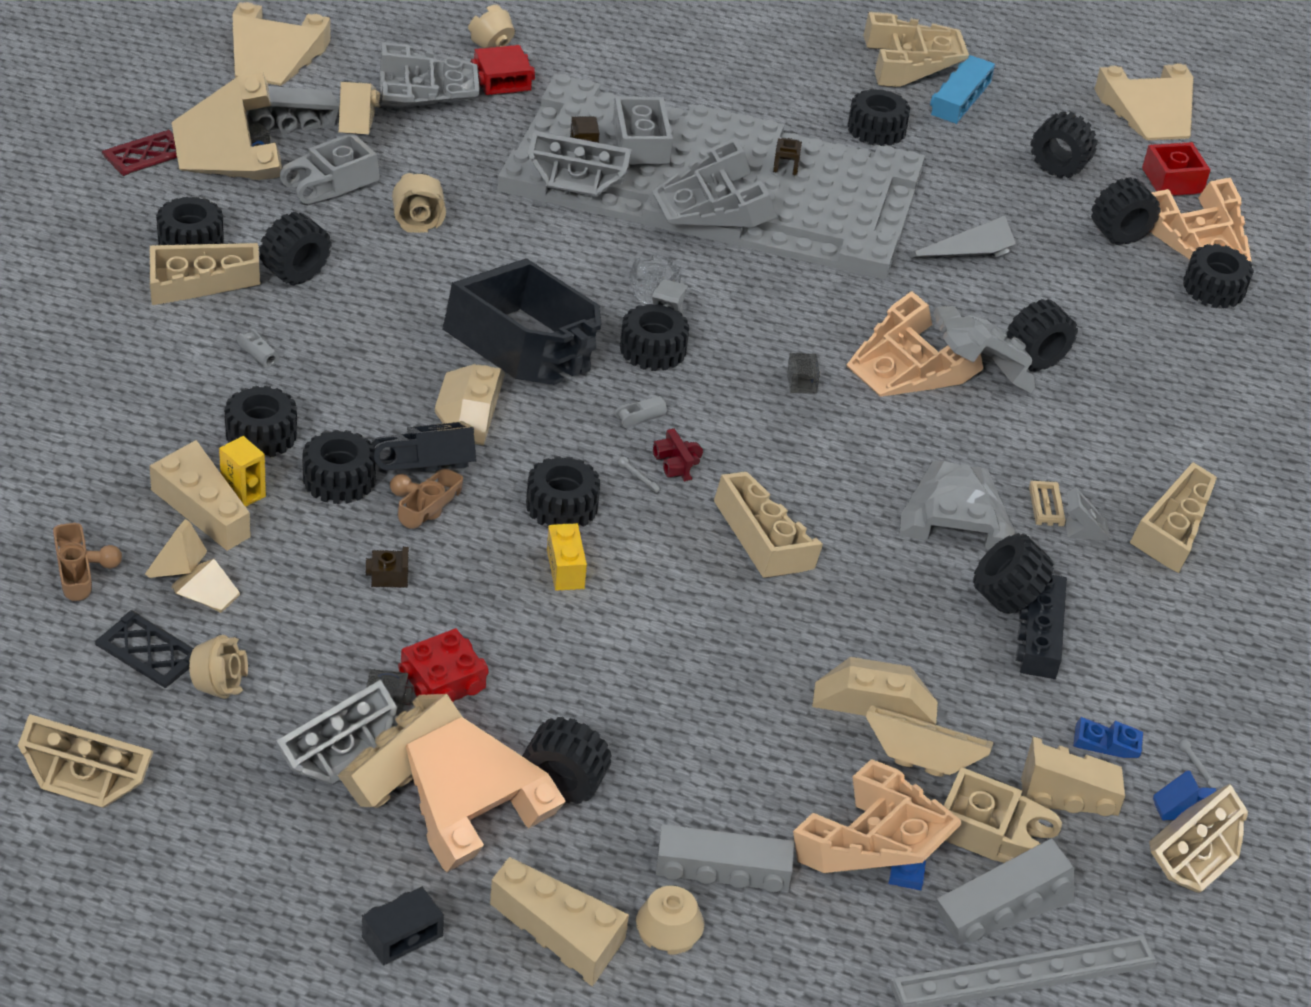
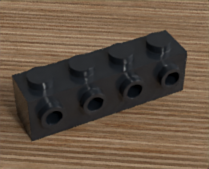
(1043, 631)

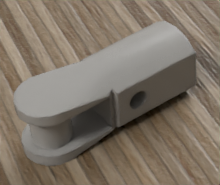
(257, 347)
(641, 411)

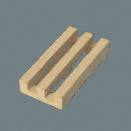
(1047, 517)

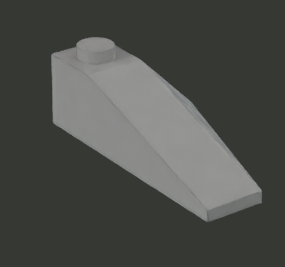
(981, 240)

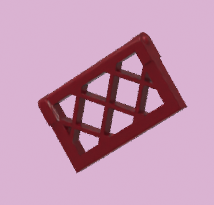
(132, 147)

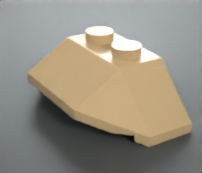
(470, 397)
(864, 683)
(925, 743)
(82, 762)
(1202, 840)

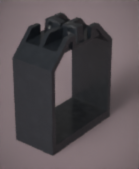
(480, 320)

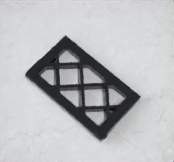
(120, 630)

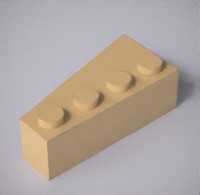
(357, 107)

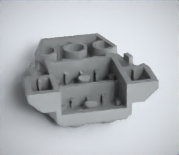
(421, 80)
(975, 334)
(956, 499)

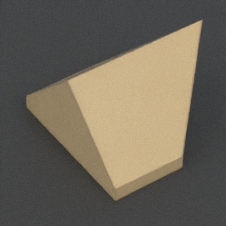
(179, 554)
(208, 586)

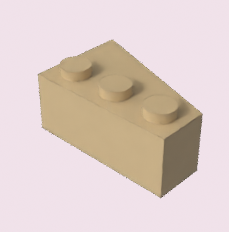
(1071, 782)

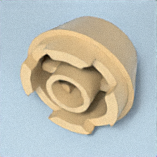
(492, 28)
(218, 666)
(670, 920)

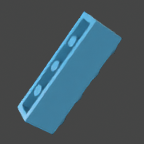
(962, 89)

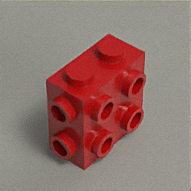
(503, 69)
(444, 666)

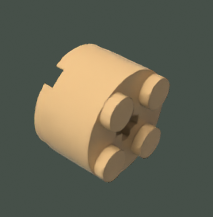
(418, 202)

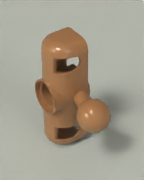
(425, 499)
(75, 559)

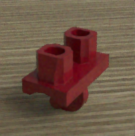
(681, 455)

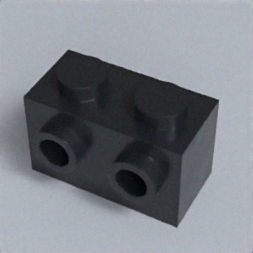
(402, 925)

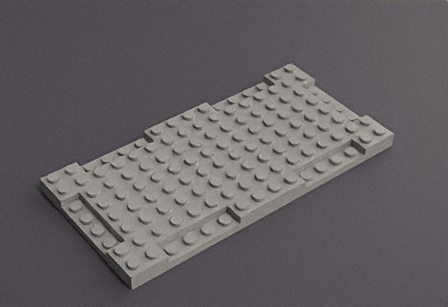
(835, 213)

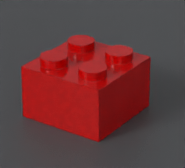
(1176, 168)

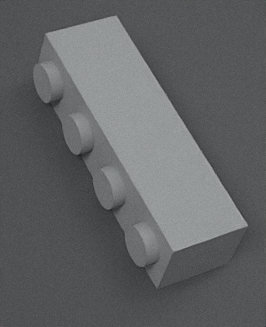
(725, 858)

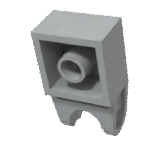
(333, 169)

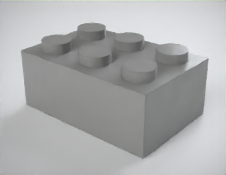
(644, 128)

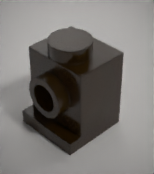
(388, 568)

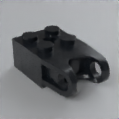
(428, 447)

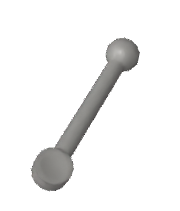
(624, 462)
(1185, 746)

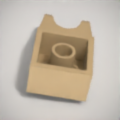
(996, 817)

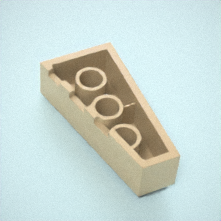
(201, 270)
(201, 494)
(1174, 520)
(764, 528)
(386, 766)
(560, 917)

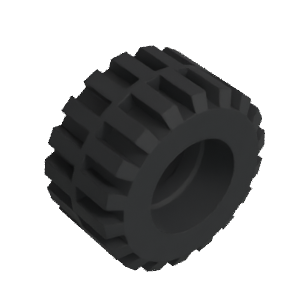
(878, 117)
(1074, 133)
(1125, 211)
(190, 222)
(295, 248)
(1218, 275)
(1045, 332)
(654, 337)
(263, 418)
(339, 466)
(563, 492)
(1013, 573)
(571, 756)

